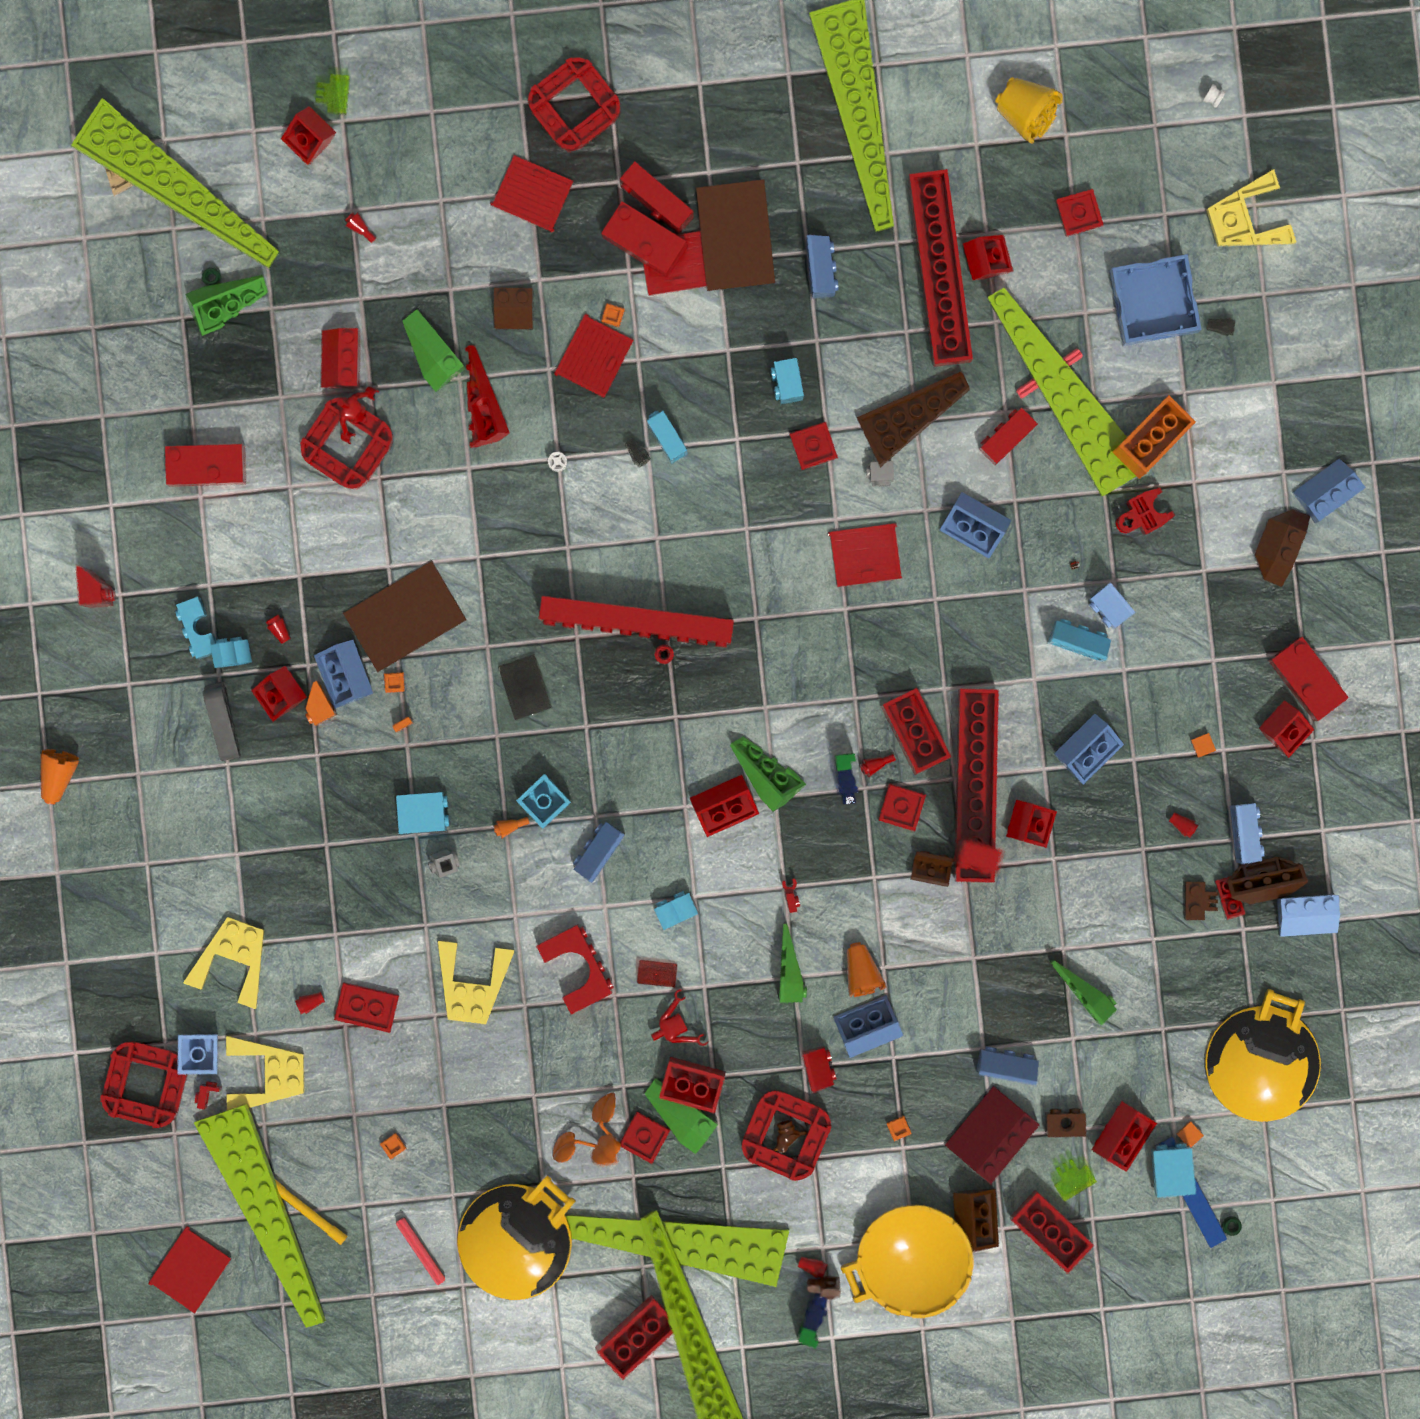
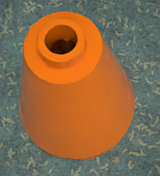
(56, 774)
(862, 971)

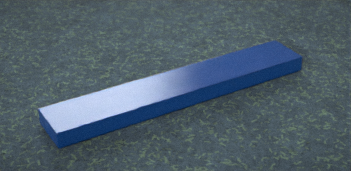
(1201, 1211)

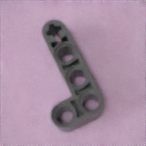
(216, 703)

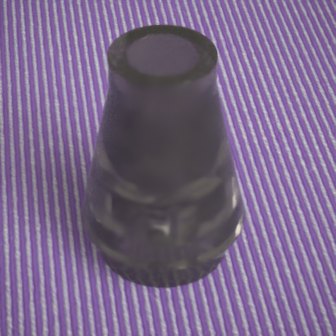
(1222, 326)
(637, 452)

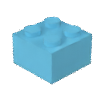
(788, 381)
(543, 801)

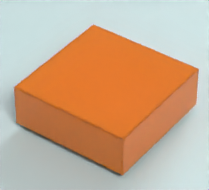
(613, 315)
(394, 682)
(402, 724)
(1203, 745)
(898, 1128)
(1189, 1134)
(393, 1146)

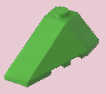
(219, 302)
(433, 355)
(771, 780)
(790, 976)
(1096, 1003)
(687, 1123)

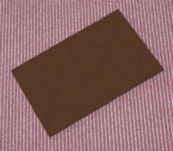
(735, 235)
(404, 616)

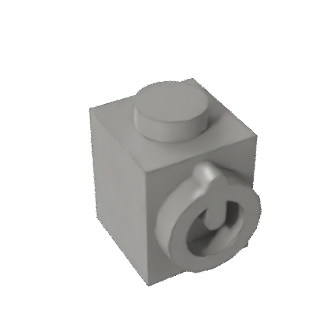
(880, 476)
(443, 863)

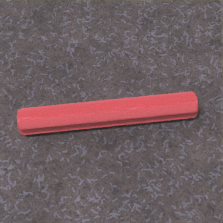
(1031, 385)
(420, 1251)

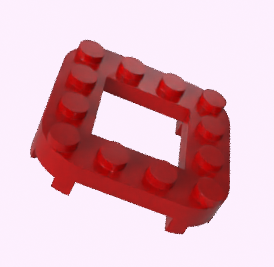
(558, 81)
(368, 462)
(116, 1080)
(776, 1161)

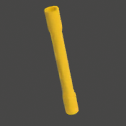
(332, 1231)

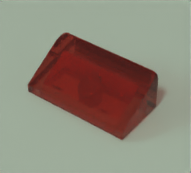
(657, 973)

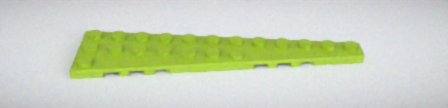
(848, 62)
(135, 158)
(1075, 408)
(244, 1165)
(726, 1250)
(700, 1363)

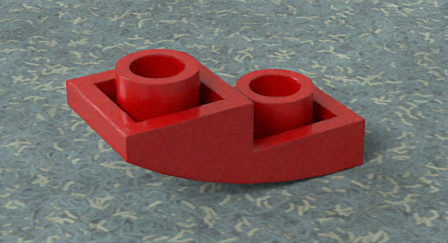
(1231, 907)

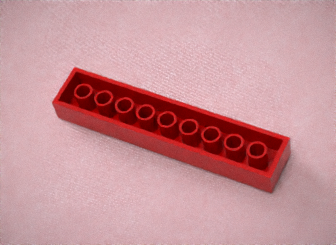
(940, 268)
(636, 620)
(976, 774)

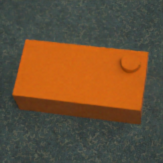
(1154, 436)

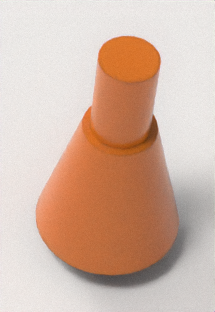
(506, 827)

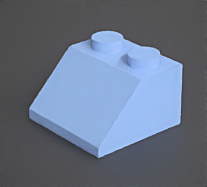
(1111, 606)
(198, 1054)

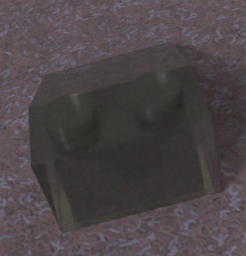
(525, 687)

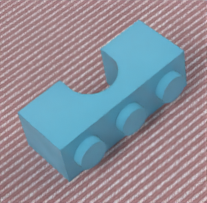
(190, 613)

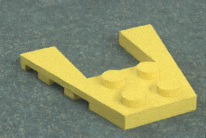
(1232, 221)
(239, 943)
(468, 1000)
(282, 1073)

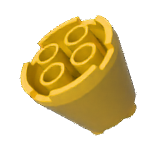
(1028, 107)

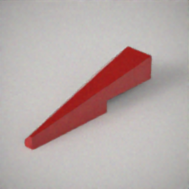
(486, 416)

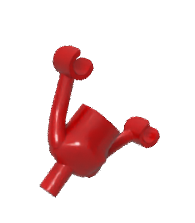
(353, 411)
(674, 1026)

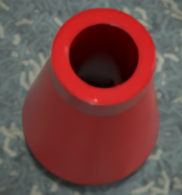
(278, 628)
(662, 648)
(1184, 825)
(309, 1002)
(813, 1266)

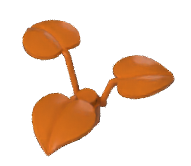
(607, 1146)

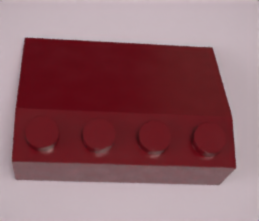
(992, 1135)

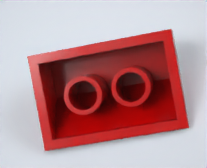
(340, 358)
(93, 590)
(724, 805)
(692, 1084)
(1124, 1136)

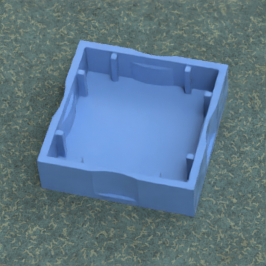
(1155, 300)

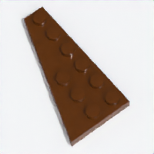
(900, 421)

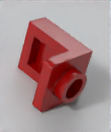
(202, 1096)

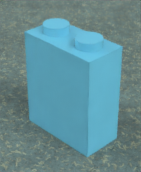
(666, 436)
(422, 812)
(1173, 1170)

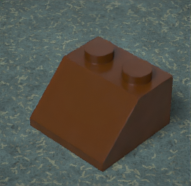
(513, 308)

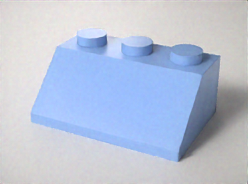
(1246, 833)
(1308, 915)

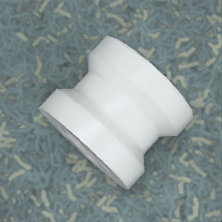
(1214, 96)
(559, 459)

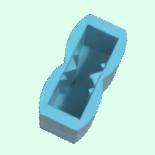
(230, 653)
(675, 911)

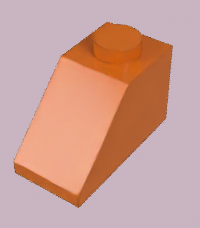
(318, 705)

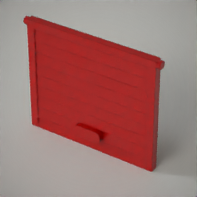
(532, 193)
(686, 274)
(594, 356)
(865, 555)
(190, 1270)

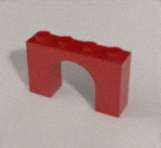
(597, 985)

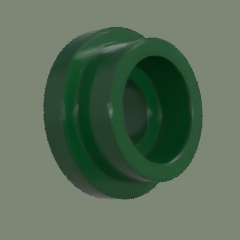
(205, 276)
(1232, 1232)

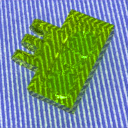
(335, 94)
(1073, 1180)

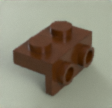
(931, 868)

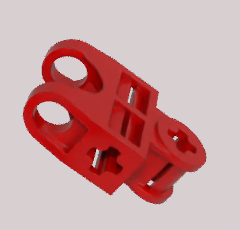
(1142, 514)

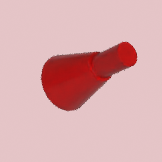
(357, 224)
(872, 765)

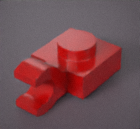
(793, 901)

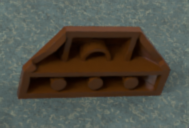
(1281, 545)
(1266, 880)

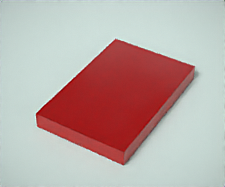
(366, 1007)

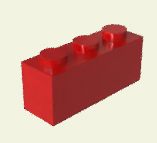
(1007, 435)

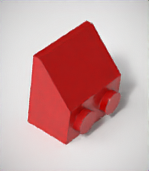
(308, 135)
(987, 257)
(278, 693)
(1286, 728)
(1031, 823)
(818, 1068)

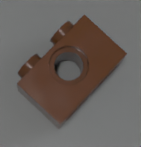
(1076, 1128)

